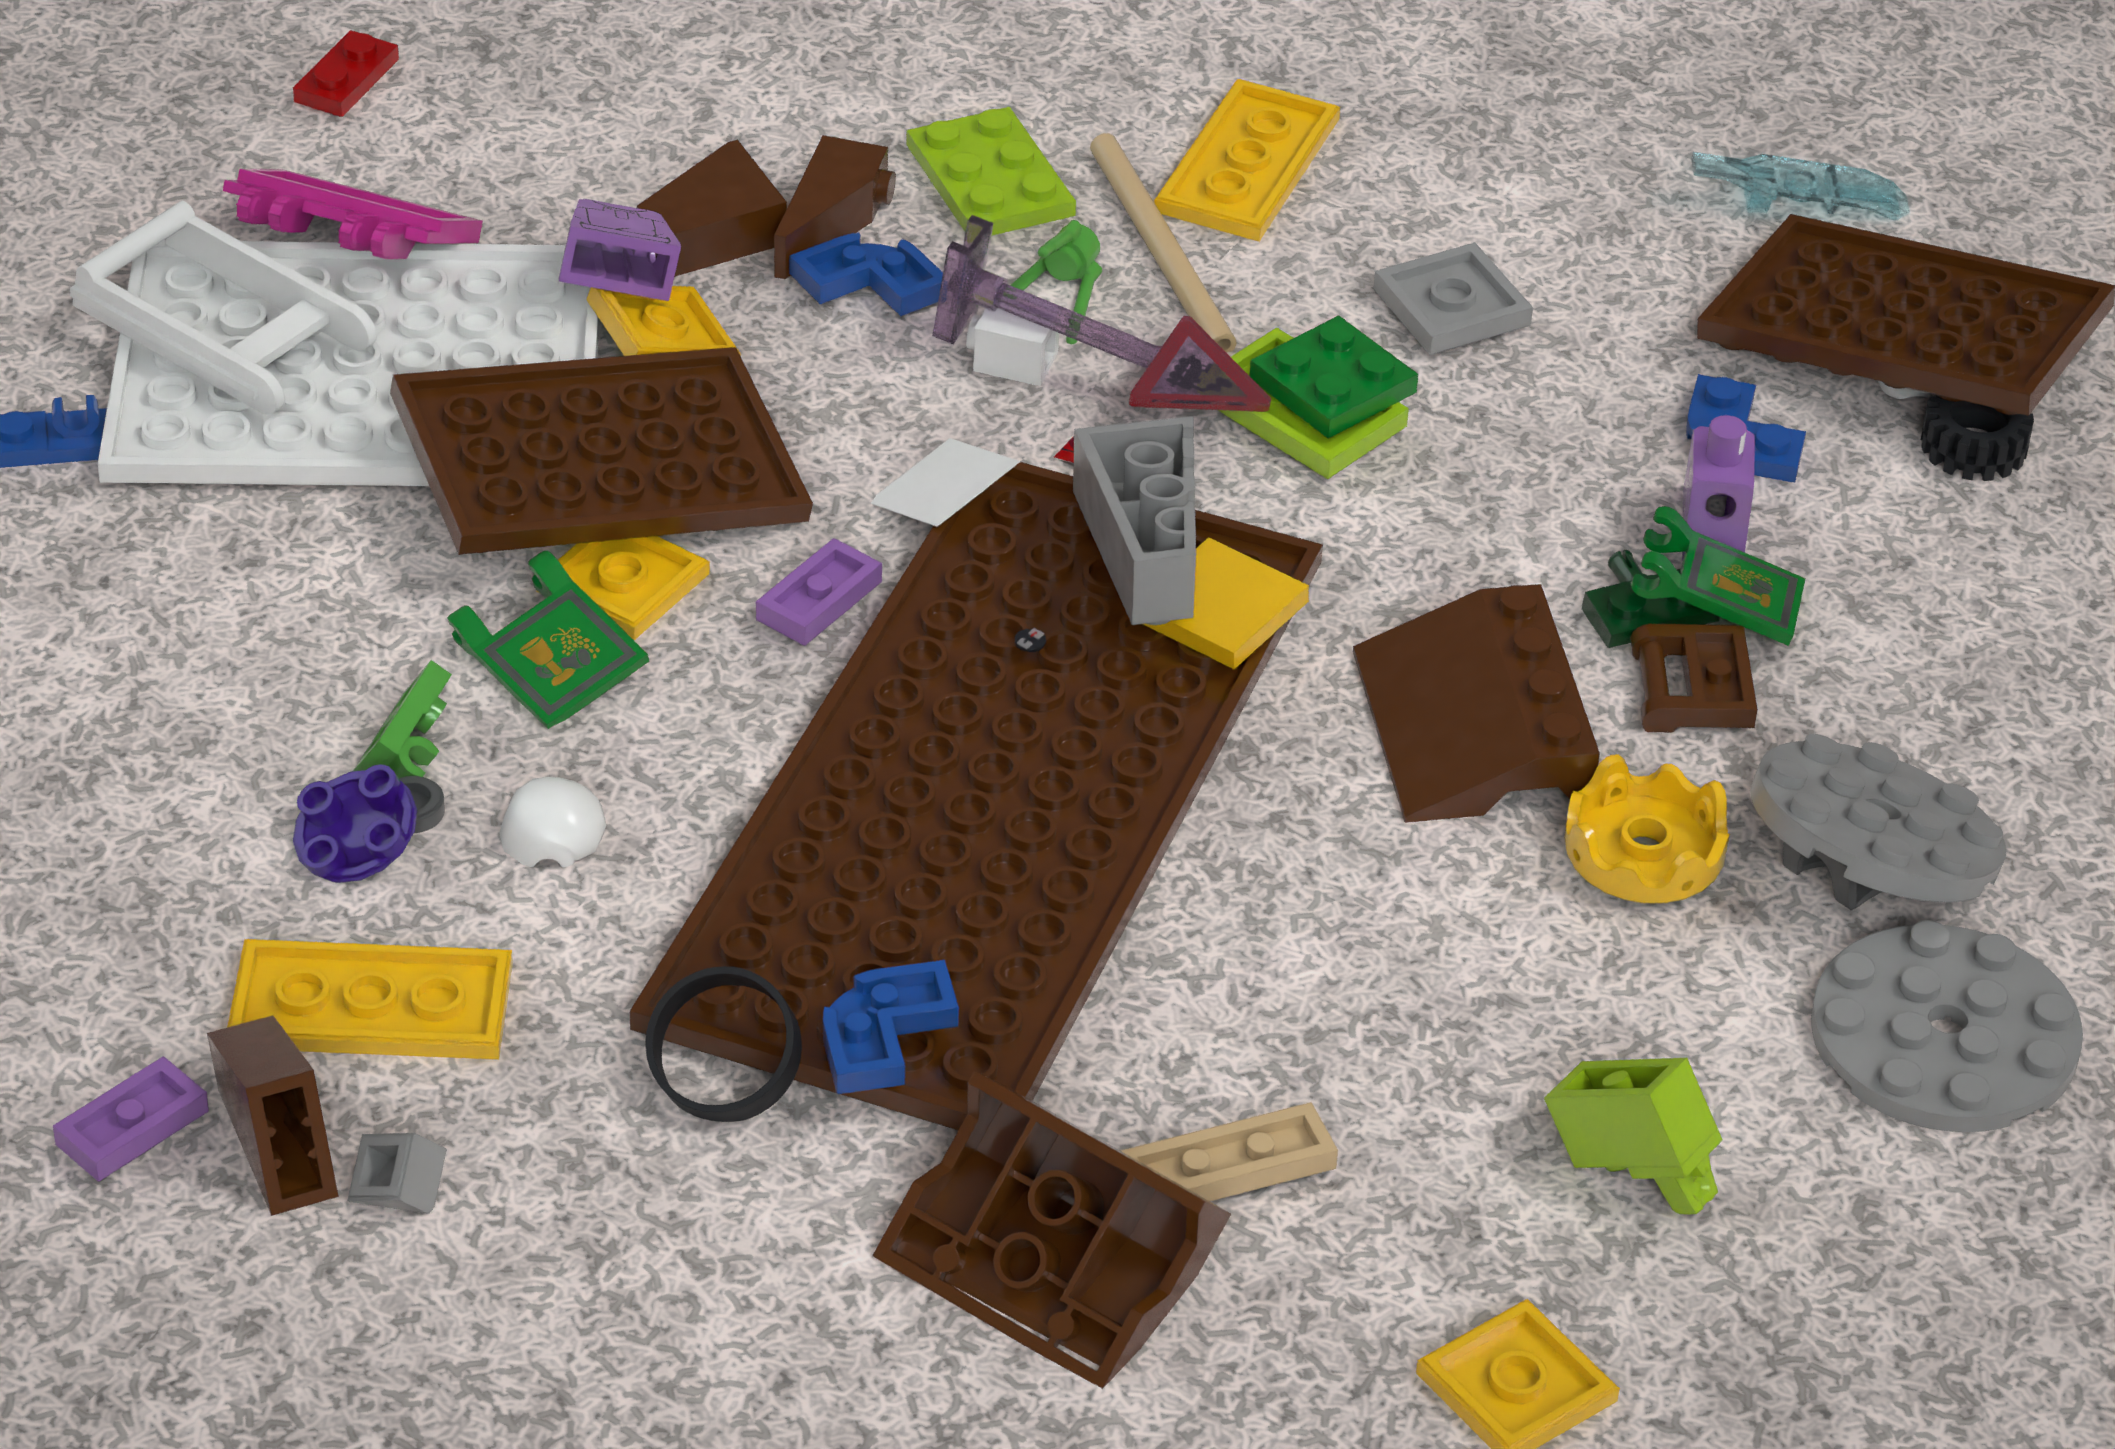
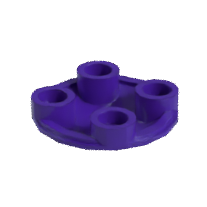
(354, 824)

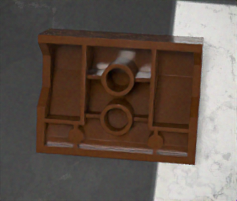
(1476, 705)
(1051, 1233)

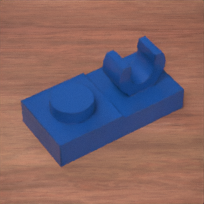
(53, 436)

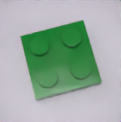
(1333, 376)

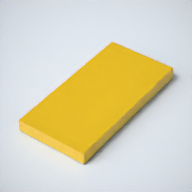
(1247, 159)
(377, 997)

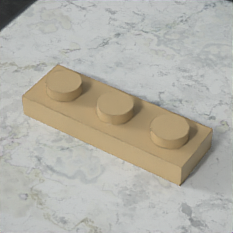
(1244, 1153)

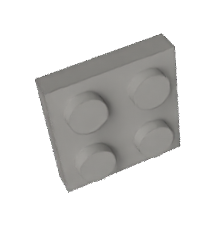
(1452, 298)

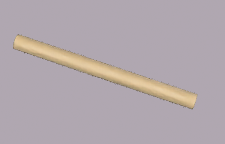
(1160, 240)

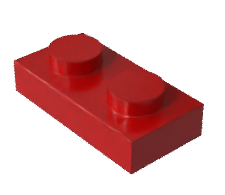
(346, 73)

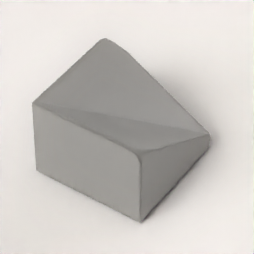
(397, 1172)

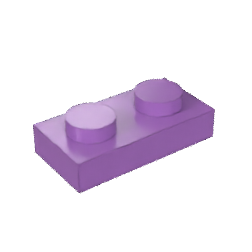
(818, 591)
(130, 1118)

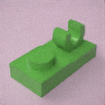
(415, 709)

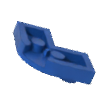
(845, 265)
(1776, 447)
(885, 1003)

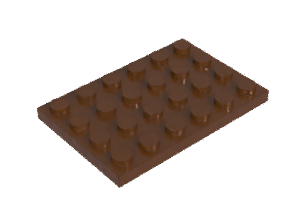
(1907, 314)
(598, 449)

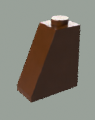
(720, 209)
(274, 1112)

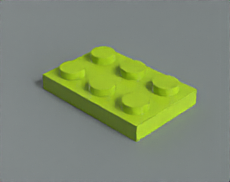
(991, 171)
(1300, 439)

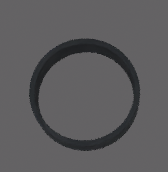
(682, 993)

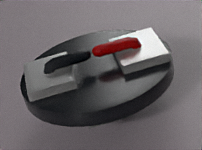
(1030, 640)

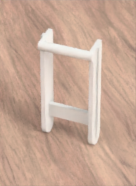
(232, 370)

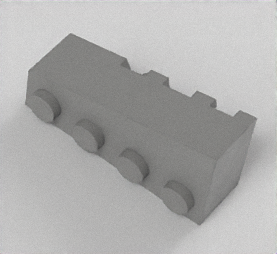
(1141, 511)

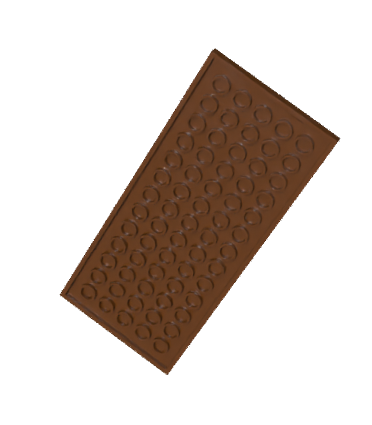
(970, 804)

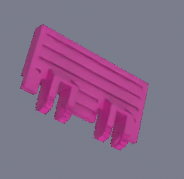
(368, 219)

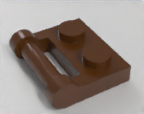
(1714, 675)

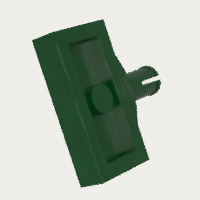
(1618, 611)

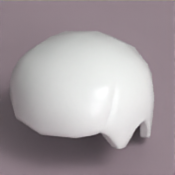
(552, 821)

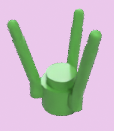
(1067, 258)

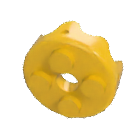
(1659, 806)

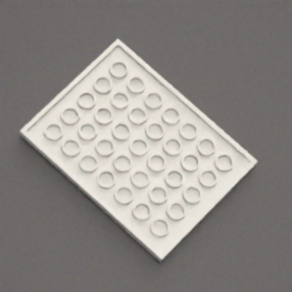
(338, 418)

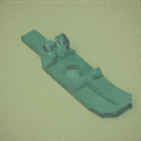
(1770, 176)

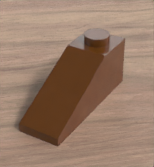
(834, 198)

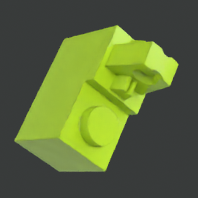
(1640, 1119)

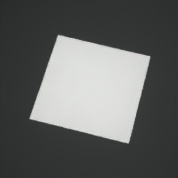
(944, 482)

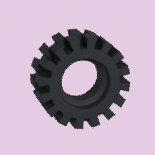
(1997, 450)

